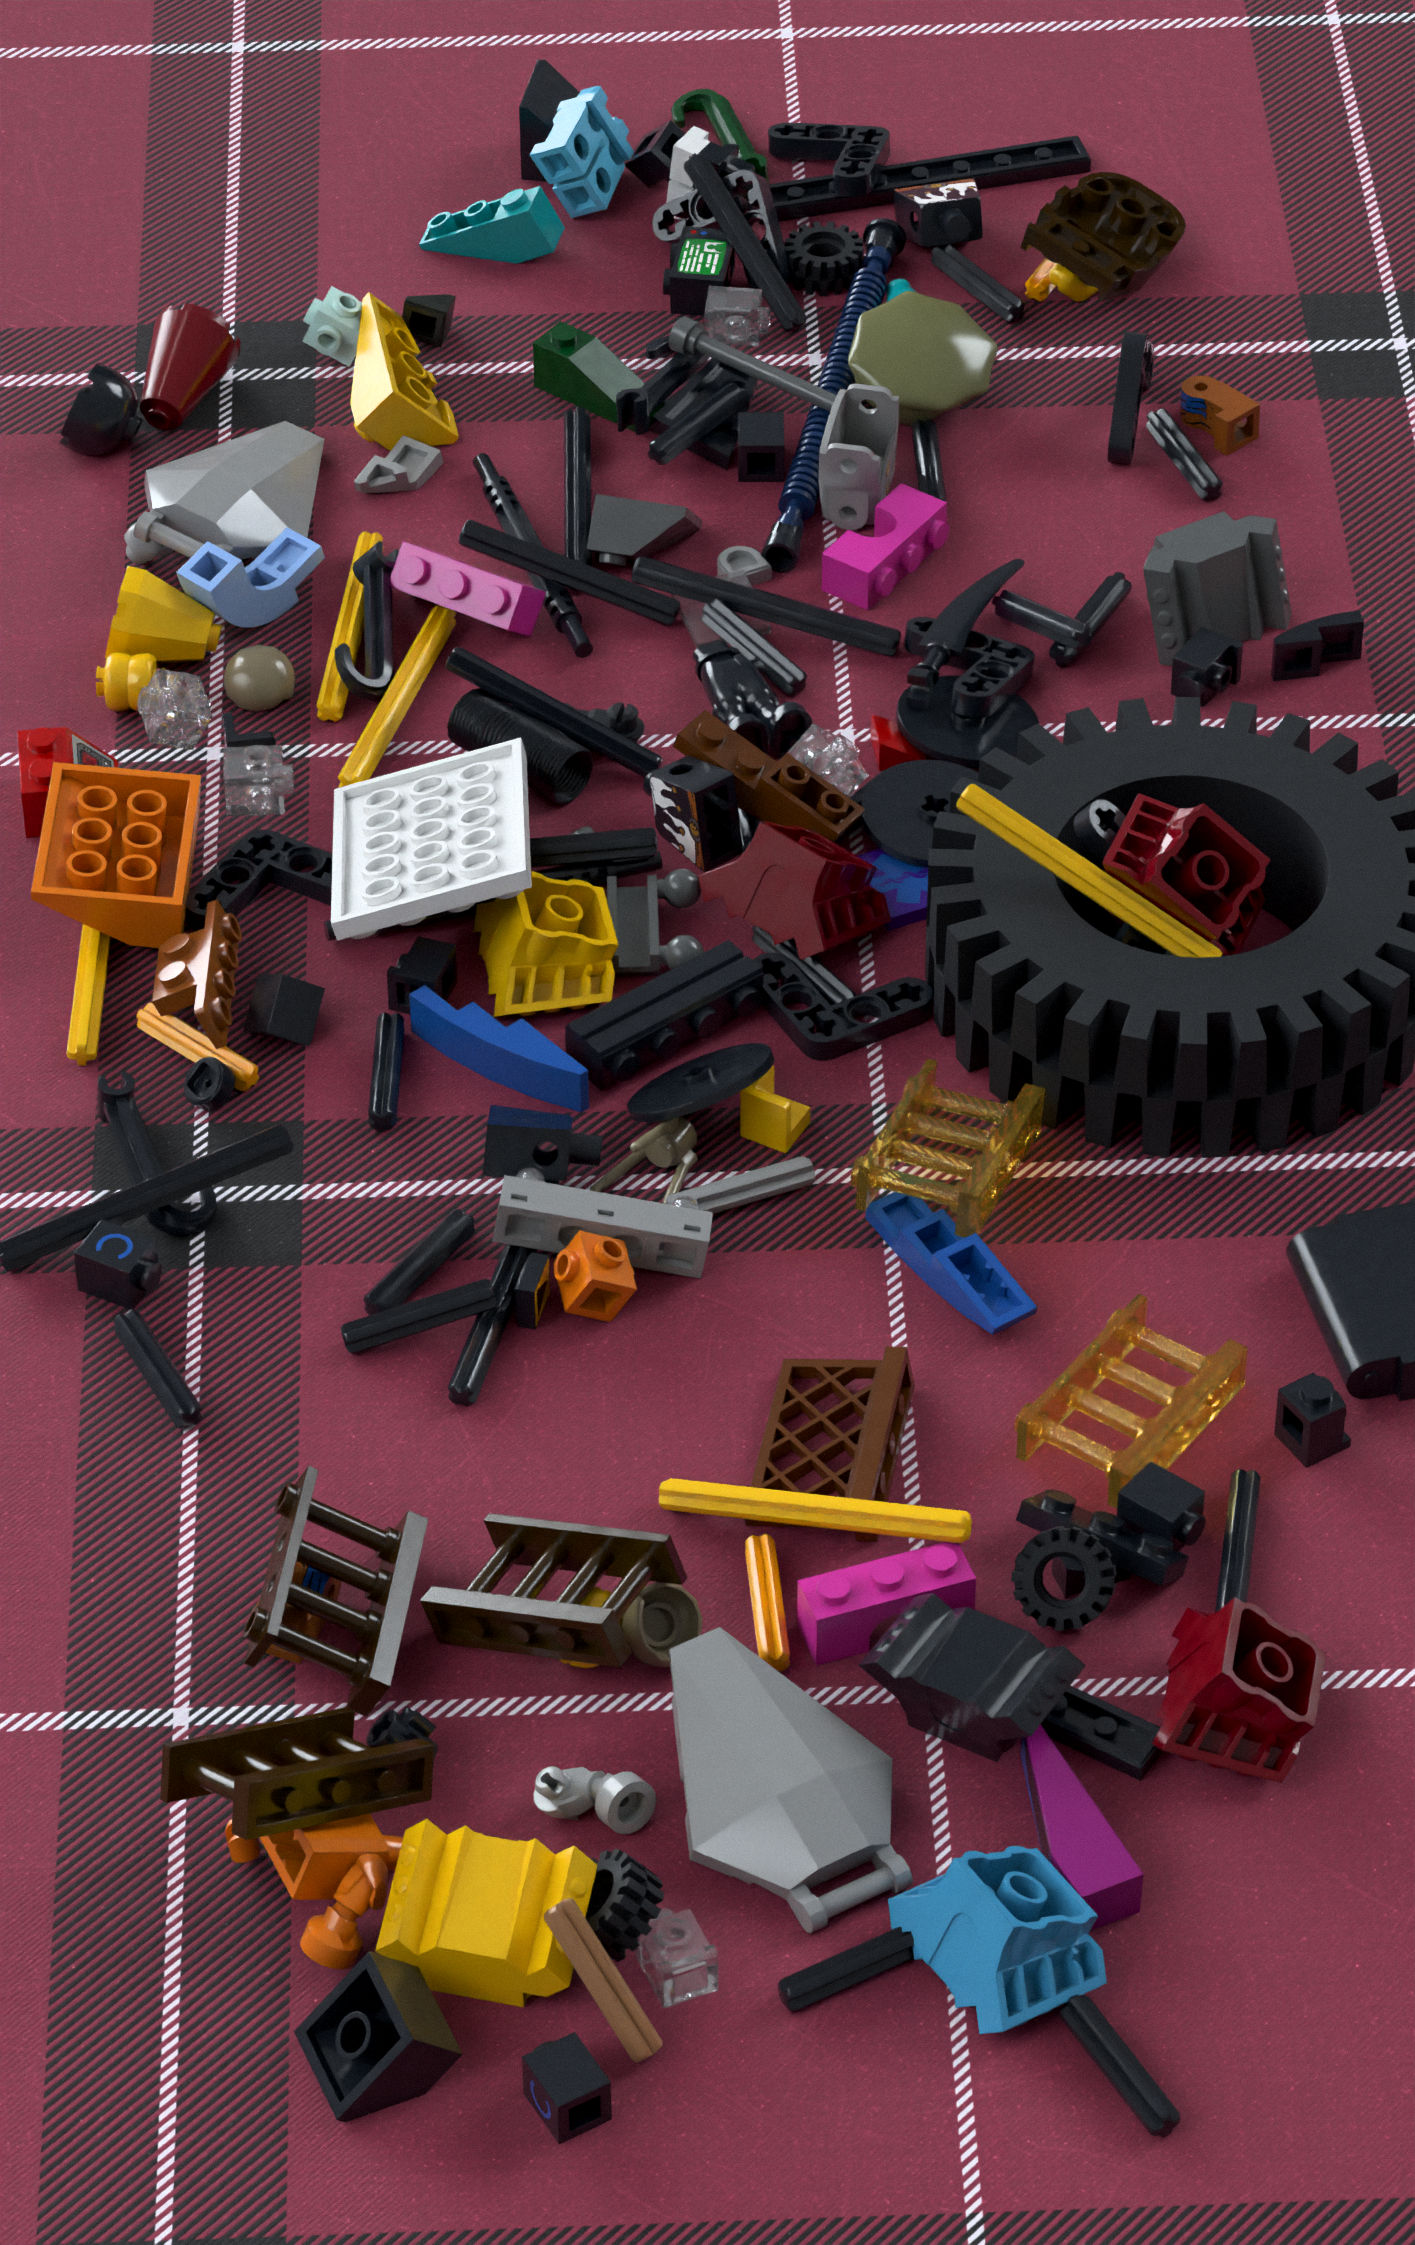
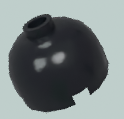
(102, 414)

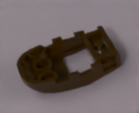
(1107, 232)

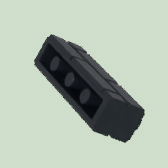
(665, 1014)

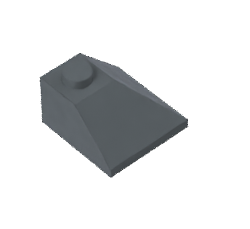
(636, 528)

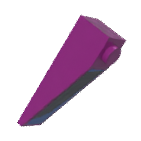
(1077, 1835)

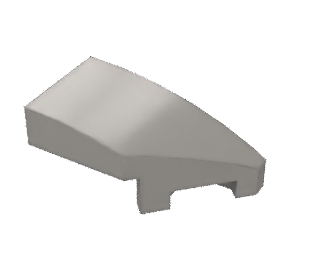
(403, 469)

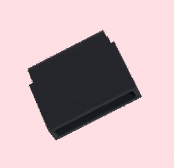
(1363, 1296)

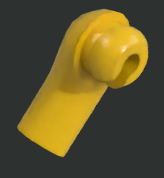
(1070, 284)

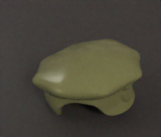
(923, 354)

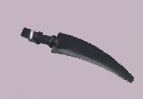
(951, 630)

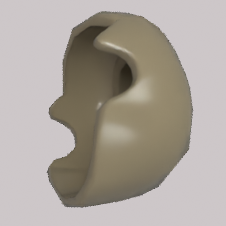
(259, 678)
(660, 1620)

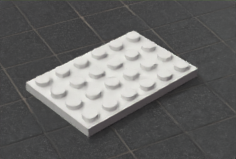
(430, 840)

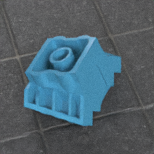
(1003, 1935)

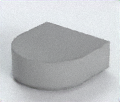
(746, 559)

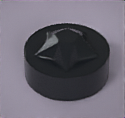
(209, 1084)

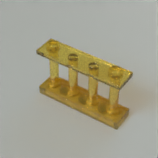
(985, 1174)
(1156, 1440)

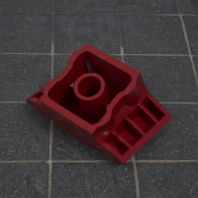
(1191, 869)
(799, 889)
(1240, 1691)

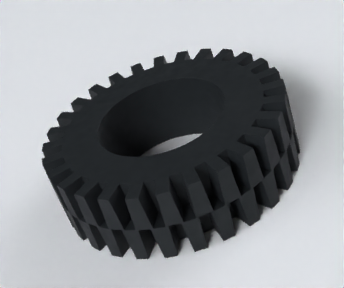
(1173, 1034)

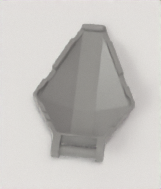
(234, 493)
(778, 1782)

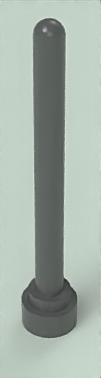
(691, 338)

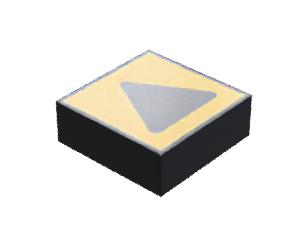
(532, 1290)

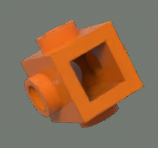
(594, 1276)

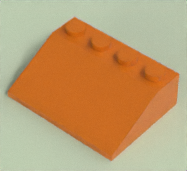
(119, 850)

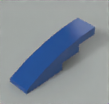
(507, 1055)
(951, 1265)

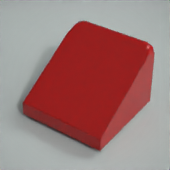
(890, 745)

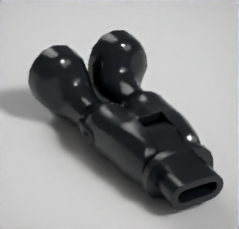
(746, 701)

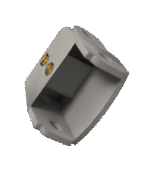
(849, 473)

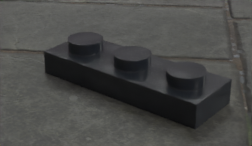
(1142, 1555)

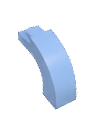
(254, 592)

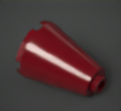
(185, 363)

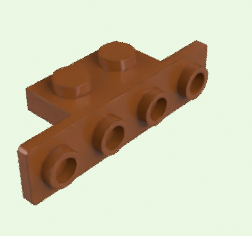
(201, 972)

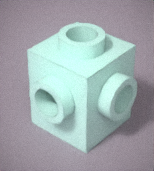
(334, 325)

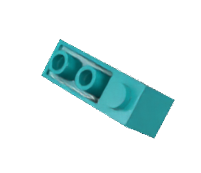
(499, 230)

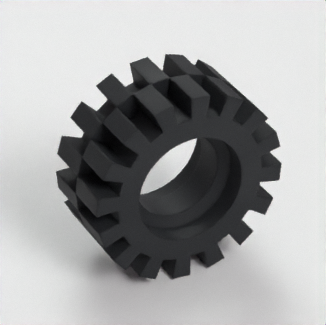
(823, 257)
(1033, 1594)
(622, 1902)

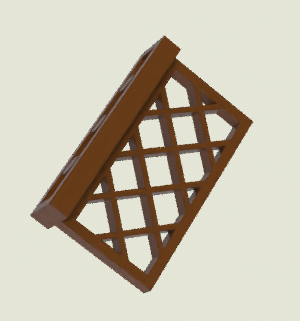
(876, 1438)

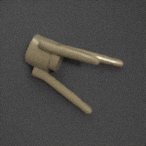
(664, 1146)

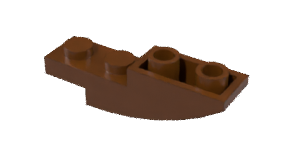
(769, 789)

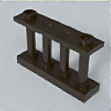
(387, 1588)
(549, 1627)
(297, 1772)

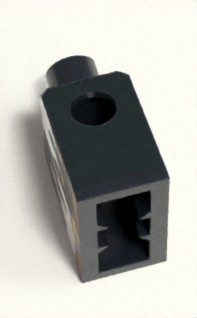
(944, 212)
(696, 810)

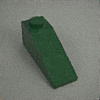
(582, 371)

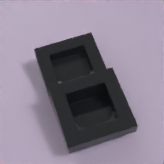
(1318, 641)

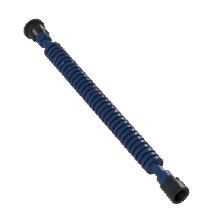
(800, 493)

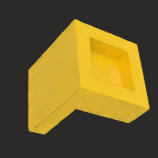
(770, 1117)

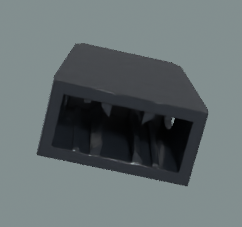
(514, 1138)

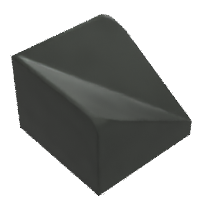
(429, 317)

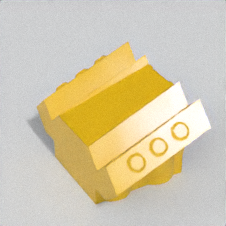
(548, 947)
(476, 1909)

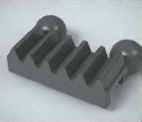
(636, 923)

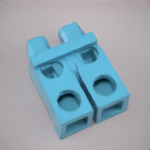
(584, 153)

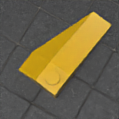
(392, 387)

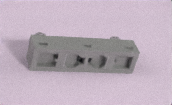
(655, 1233)

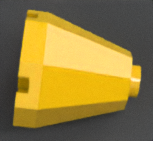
(160, 621)

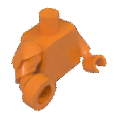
(326, 1862)

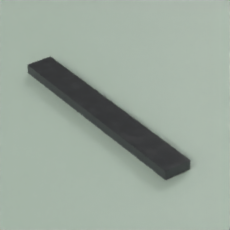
(987, 167)

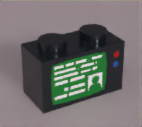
(697, 262)

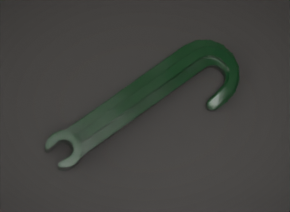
(724, 123)

